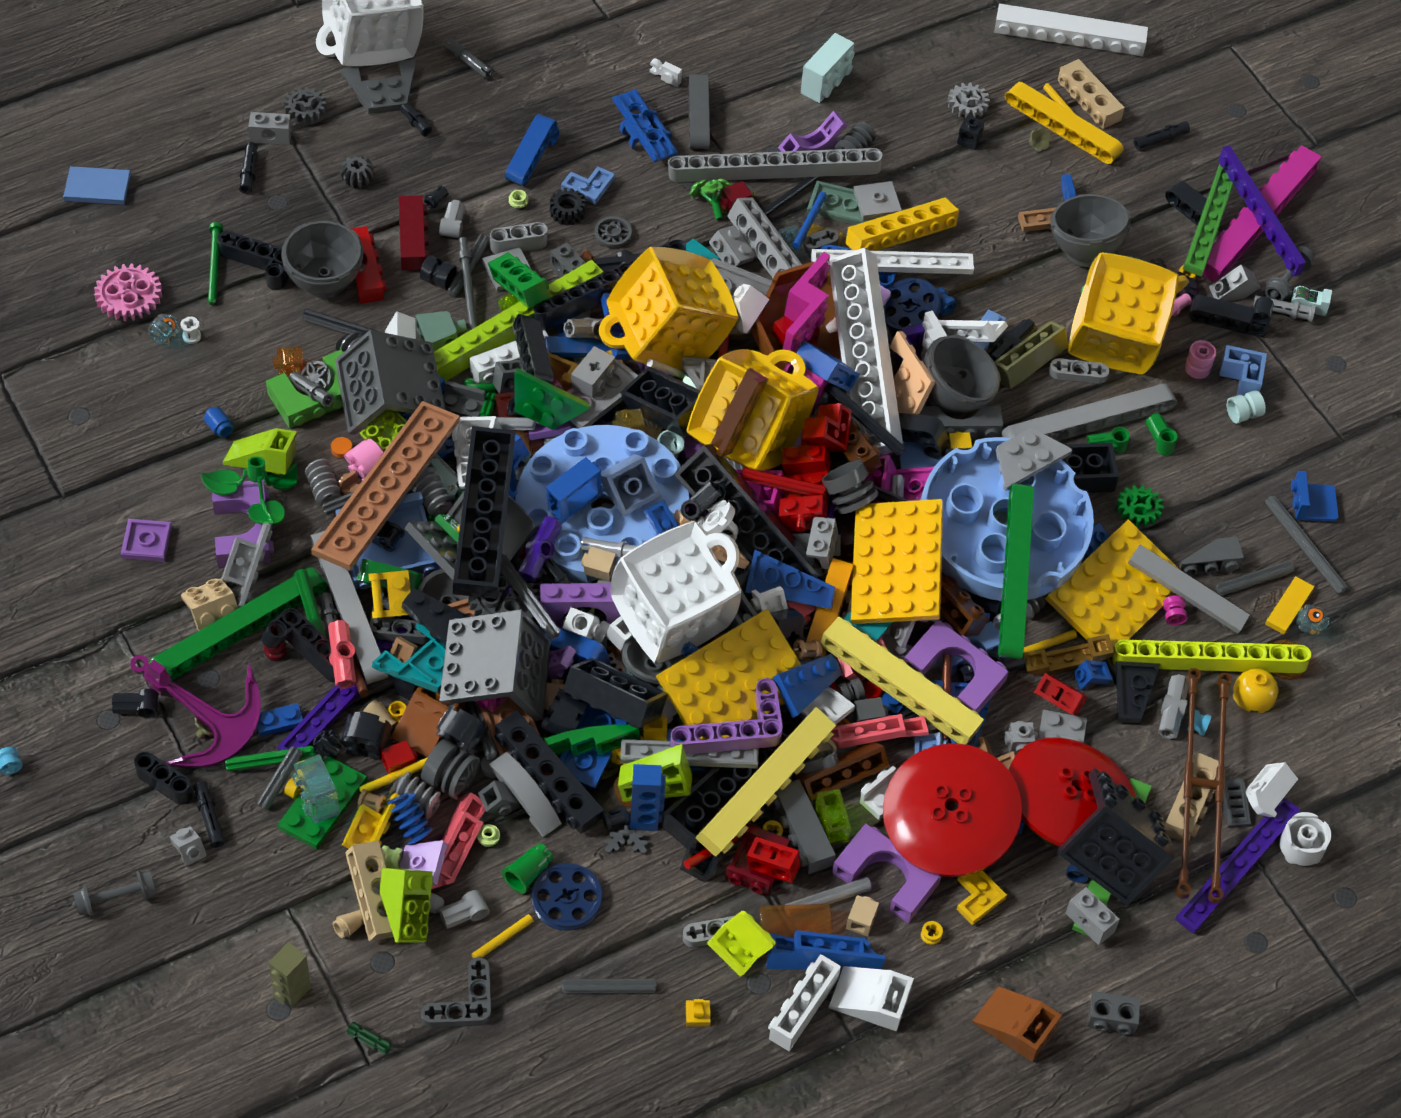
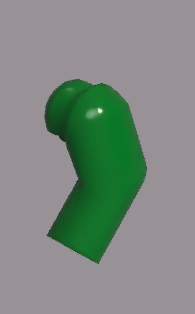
(487, 387)

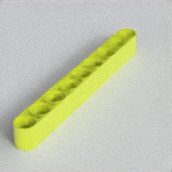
(1221, 655)

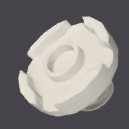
(719, 519)

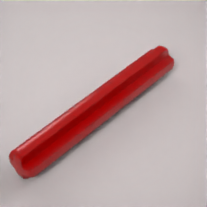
(782, 482)

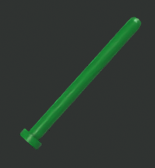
(214, 228)

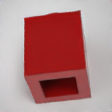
(398, 756)

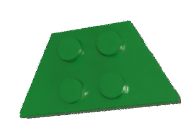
(544, 401)

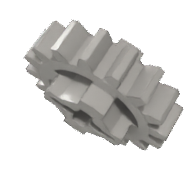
(968, 100)

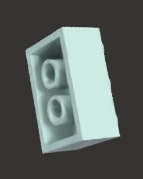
(827, 68)

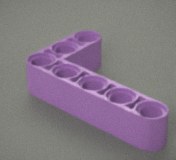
(736, 729)

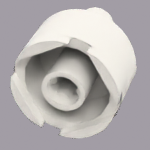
(1305, 839)

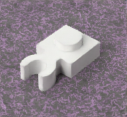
(668, 72)

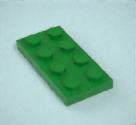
(301, 827)

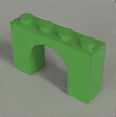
(299, 408)

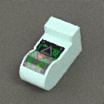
(1313, 297)

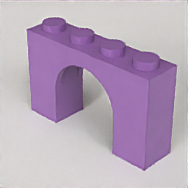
(245, 496)
(559, 598)
(943, 640)
(872, 847)

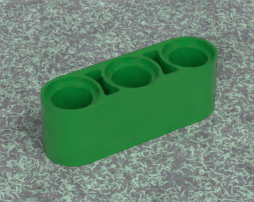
(370, 567)

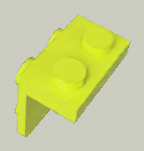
(741, 942)

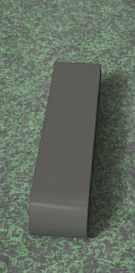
(698, 111)

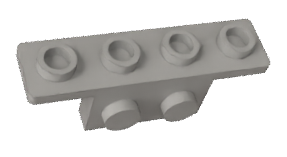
(244, 561)

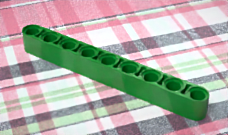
(1016, 571)
(236, 625)

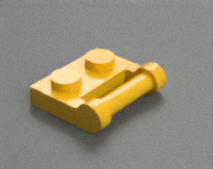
(397, 588)

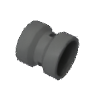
(852, 690)

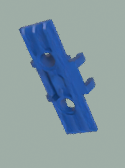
(655, 141)

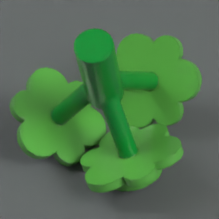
(705, 187)

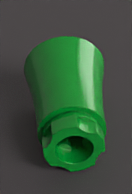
(527, 868)

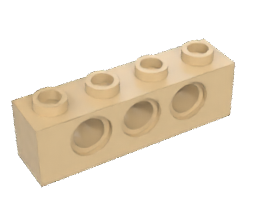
(1090, 94)
(1204, 768)
(358, 857)

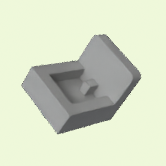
(188, 845)

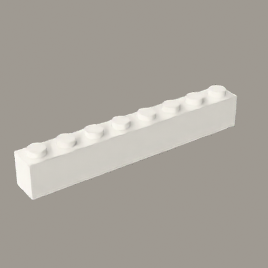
(1071, 29)

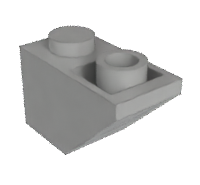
(1235, 285)

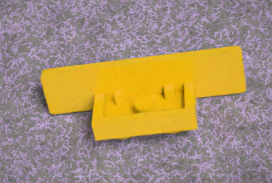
(369, 825)

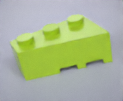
(673, 764)

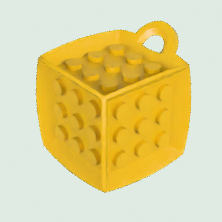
(669, 308)
(1124, 312)
(777, 414)

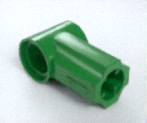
(1162, 434)
(1112, 437)

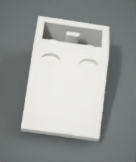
(872, 995)

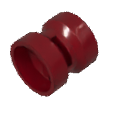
(277, 653)

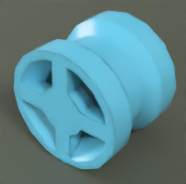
(1201, 722)
(9, 761)

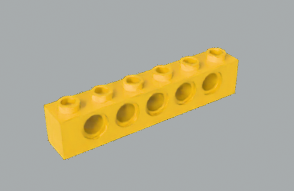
(903, 226)

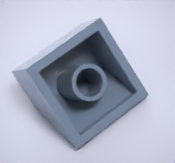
(630, 484)

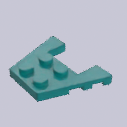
(421, 669)

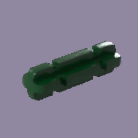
(369, 1038)

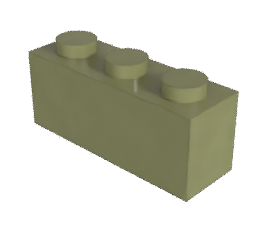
(289, 975)

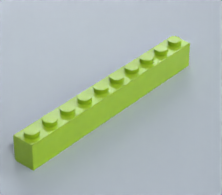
(498, 330)

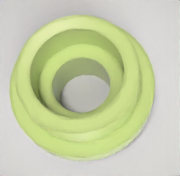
(518, 199)
(488, 841)

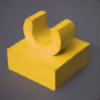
(697, 1012)

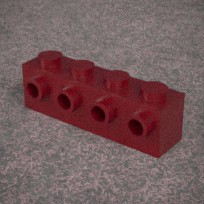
(412, 232)

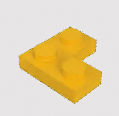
(983, 898)

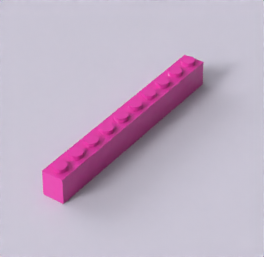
(1245, 229)

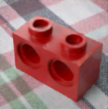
(1060, 694)
(773, 860)

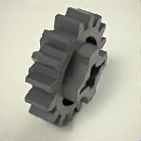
(305, 105)

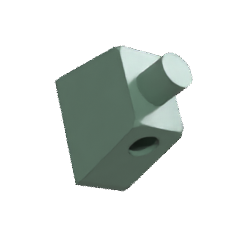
(438, 328)

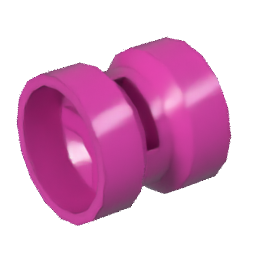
(1175, 610)

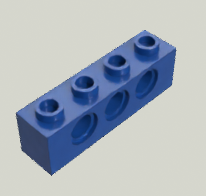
(647, 797)

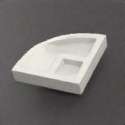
(832, 705)

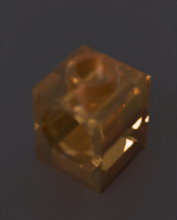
(289, 360)

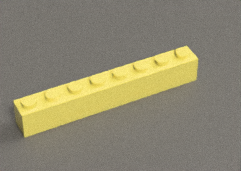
(901, 681)
(763, 784)

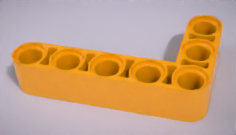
(839, 576)

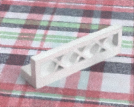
(974, 330)

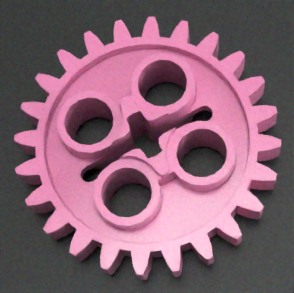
(128, 292)

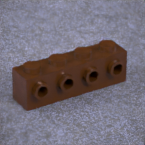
(860, 448)
(960, 609)
(852, 767)

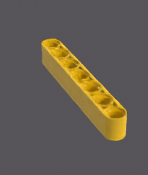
(1064, 123)

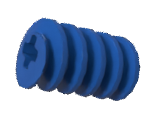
(410, 817)

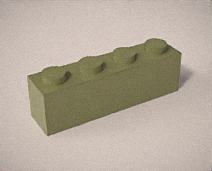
(1031, 354)

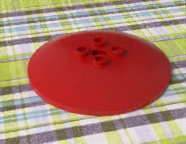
(1045, 782)
(960, 839)

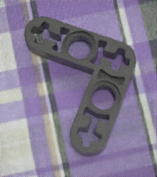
(387, 622)
(475, 1002)

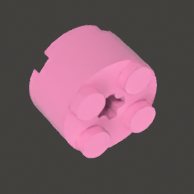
(363, 457)

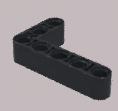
(531, 352)

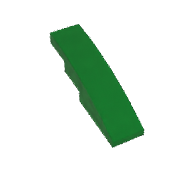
(601, 738)

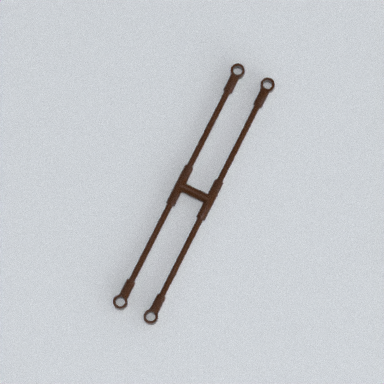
(1218, 784)

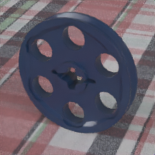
(907, 298)
(563, 905)

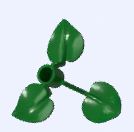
(226, 482)

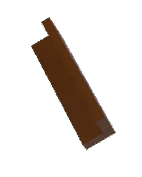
(739, 412)

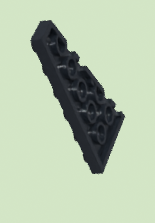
(431, 613)

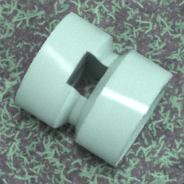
(1244, 407)
(672, 442)

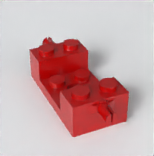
(807, 464)

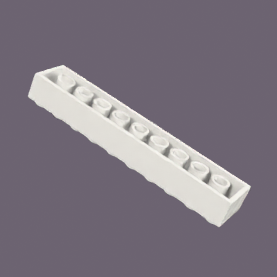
(865, 339)

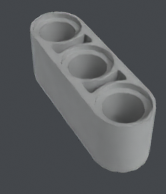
(526, 236)

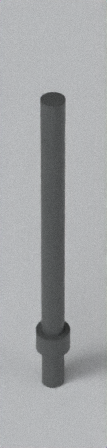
(465, 258)

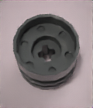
(849, 487)
(450, 769)

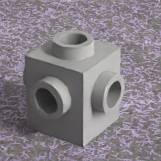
(1020, 735)

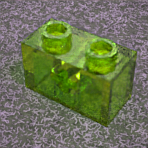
(833, 816)

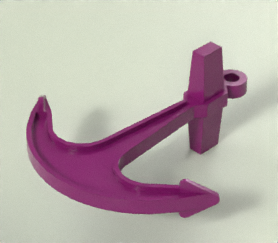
(230, 730)

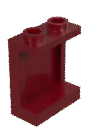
(738, 871)

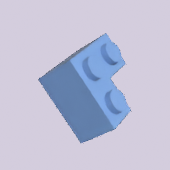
(1244, 366)

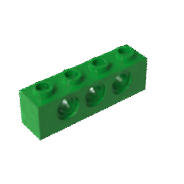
(519, 280)

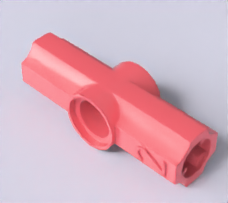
(342, 665)

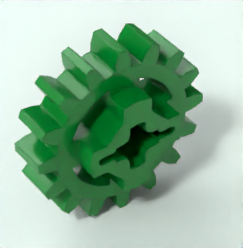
(1140, 505)

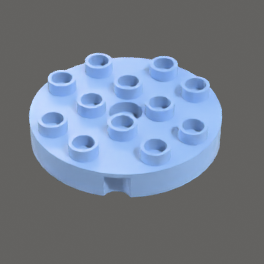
(606, 447)
(976, 541)

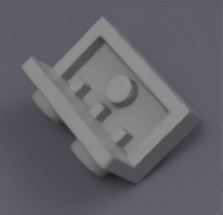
(732, 246)

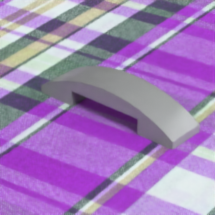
(527, 793)

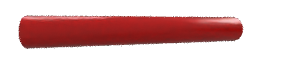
(701, 856)

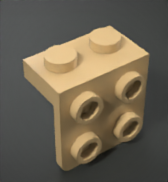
(209, 602)

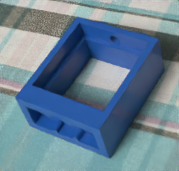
(827, 366)
(574, 489)

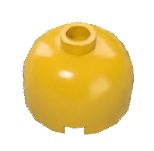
(1255, 690)

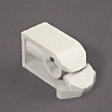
(1270, 788)

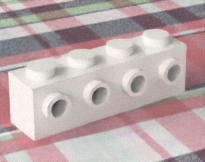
(483, 365)
(804, 1002)

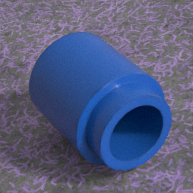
(218, 422)

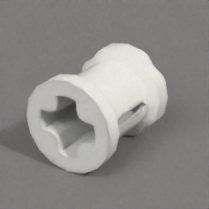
(195, 334)

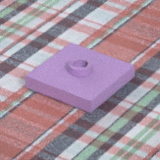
(425, 856)

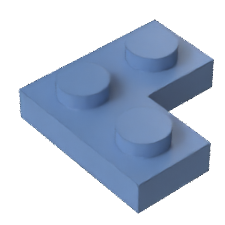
(591, 188)

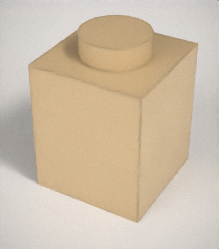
(599, 563)
(862, 915)

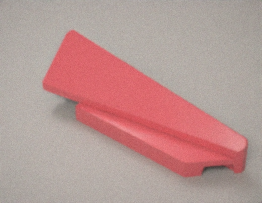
(878, 730)
(460, 836)

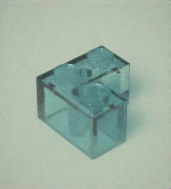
(318, 789)

